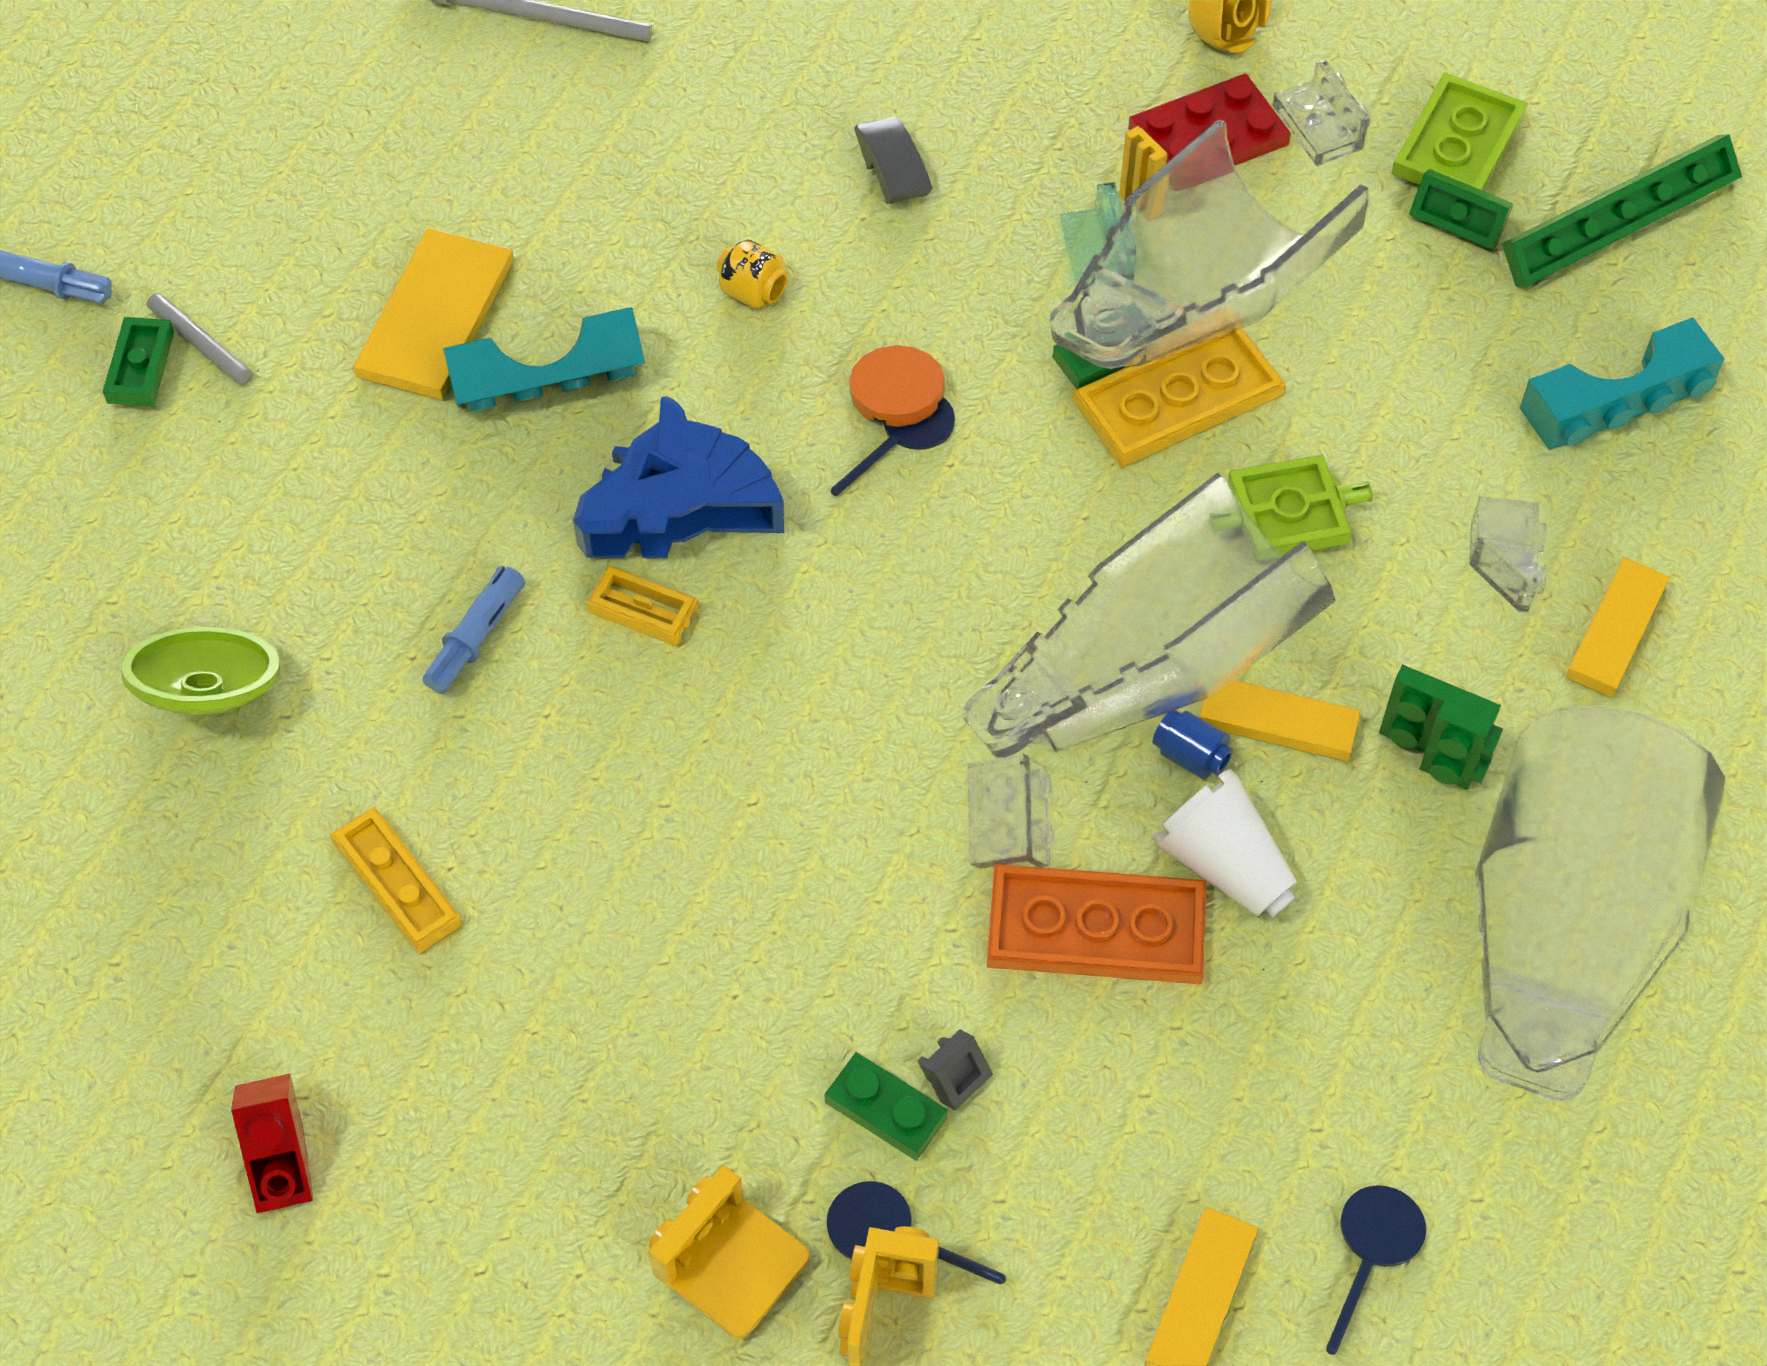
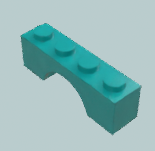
(605, 344)
(1572, 405)

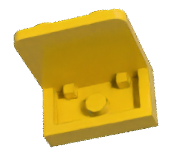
(726, 1255)
(890, 1261)

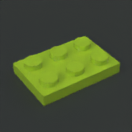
(1460, 133)

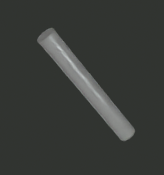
(200, 339)

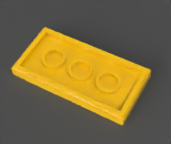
(432, 308)
(1177, 396)

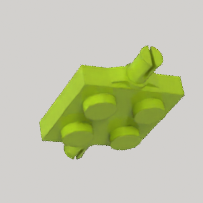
(1297, 502)

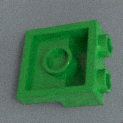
(1445, 724)

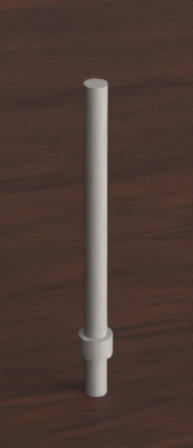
(564, 16)

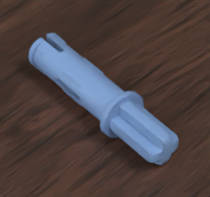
(60, 279)
(481, 618)

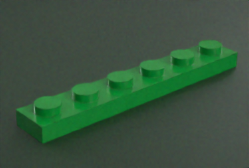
(1621, 210)

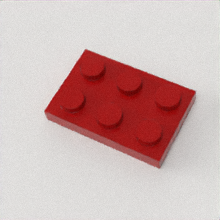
(1249, 119)

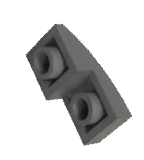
(895, 159)

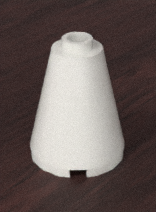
(1230, 847)

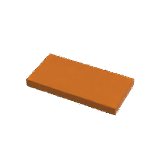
(1097, 924)

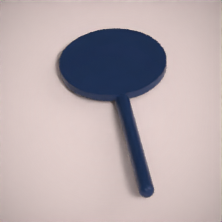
(916, 436)
(883, 1208)
(1382, 1230)

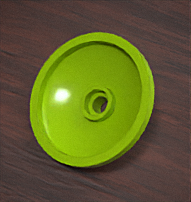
(200, 670)

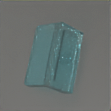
(1087, 229)

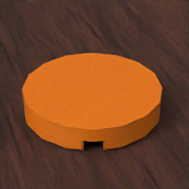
(897, 385)

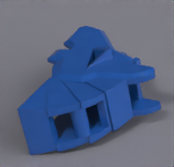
(675, 487)

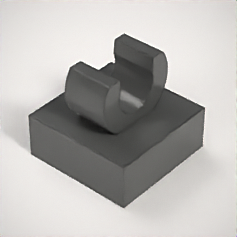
(956, 1069)

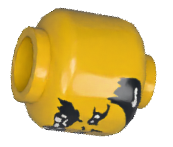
(752, 274)

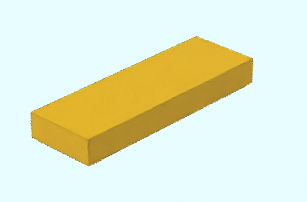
(1617, 627)
(1283, 719)
(396, 880)
(1202, 1291)

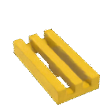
(1137, 163)
(639, 612)

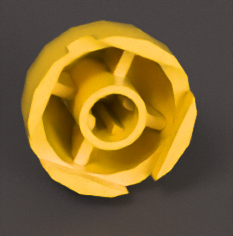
(1228, 22)

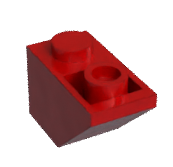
(272, 1142)

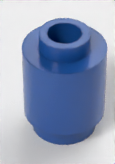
(1193, 743)

